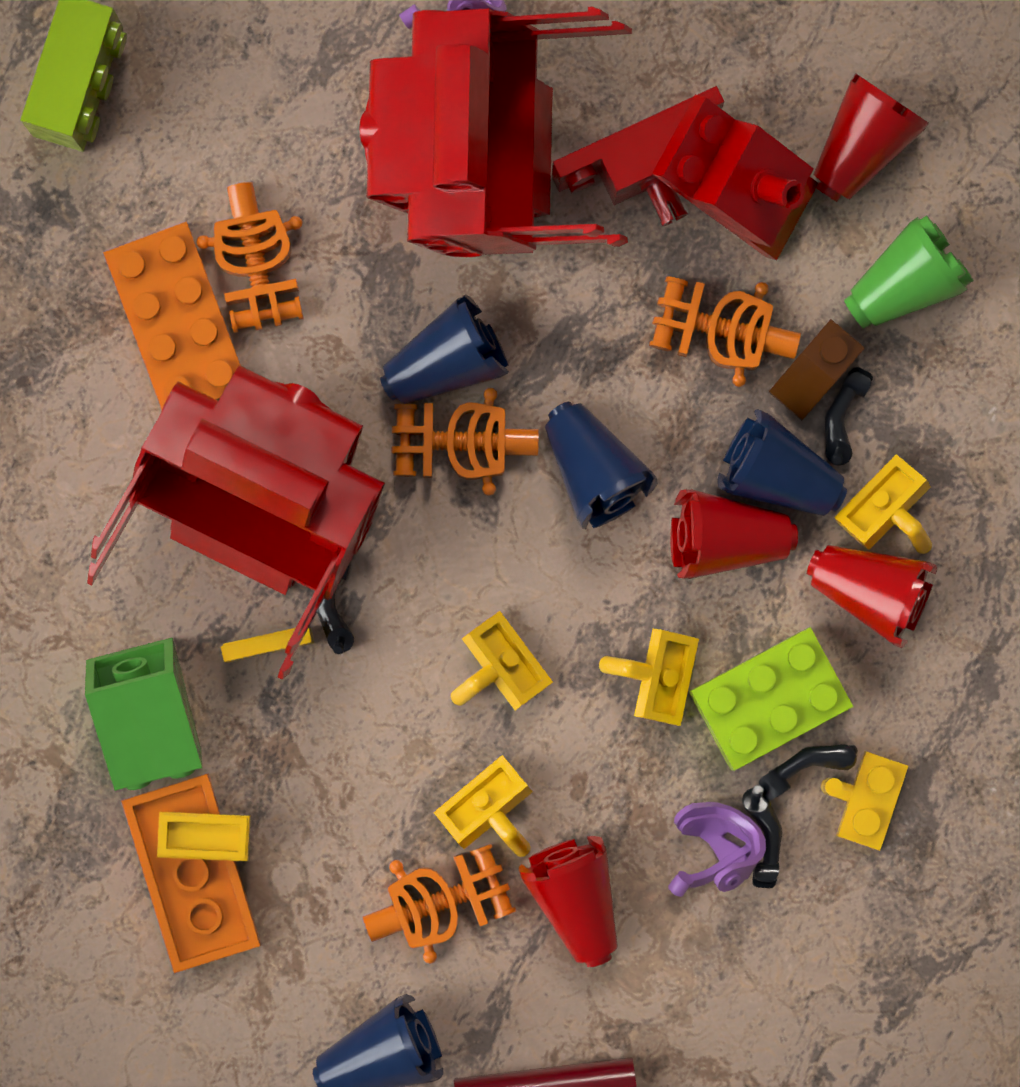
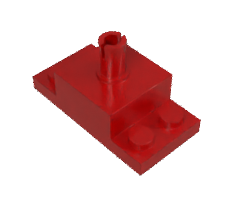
(628, 159)
(737, 176)

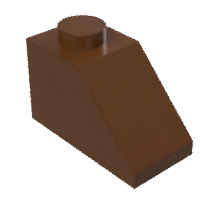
(816, 369)

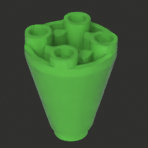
(908, 276)

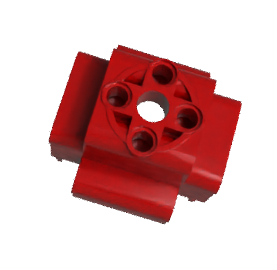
(468, 132)
(255, 486)

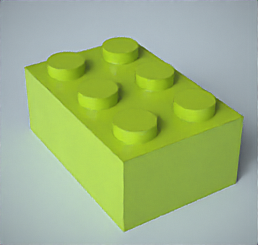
(74, 73)
(770, 699)

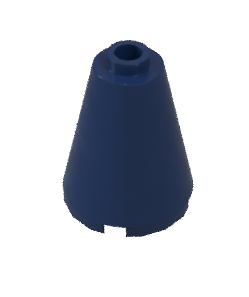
(446, 356)
(595, 466)
(780, 469)
(384, 1051)

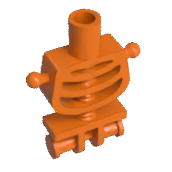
(247, 217)
(766, 338)
(504, 441)
(398, 917)

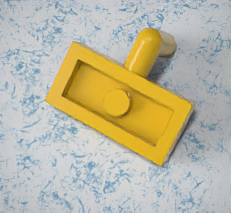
(886, 503)
(504, 662)
(663, 676)
(868, 799)
(485, 805)

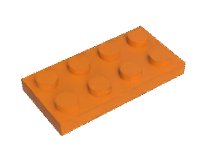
(173, 312)
(195, 900)

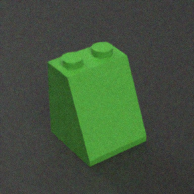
(142, 715)

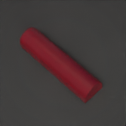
(590, 1074)

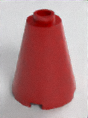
(864, 139)
(726, 535)
(874, 587)
(576, 897)

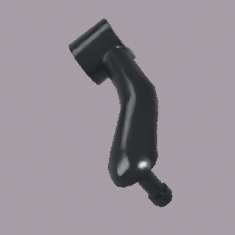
(837, 442)
(335, 629)
(834, 757)
(761, 810)

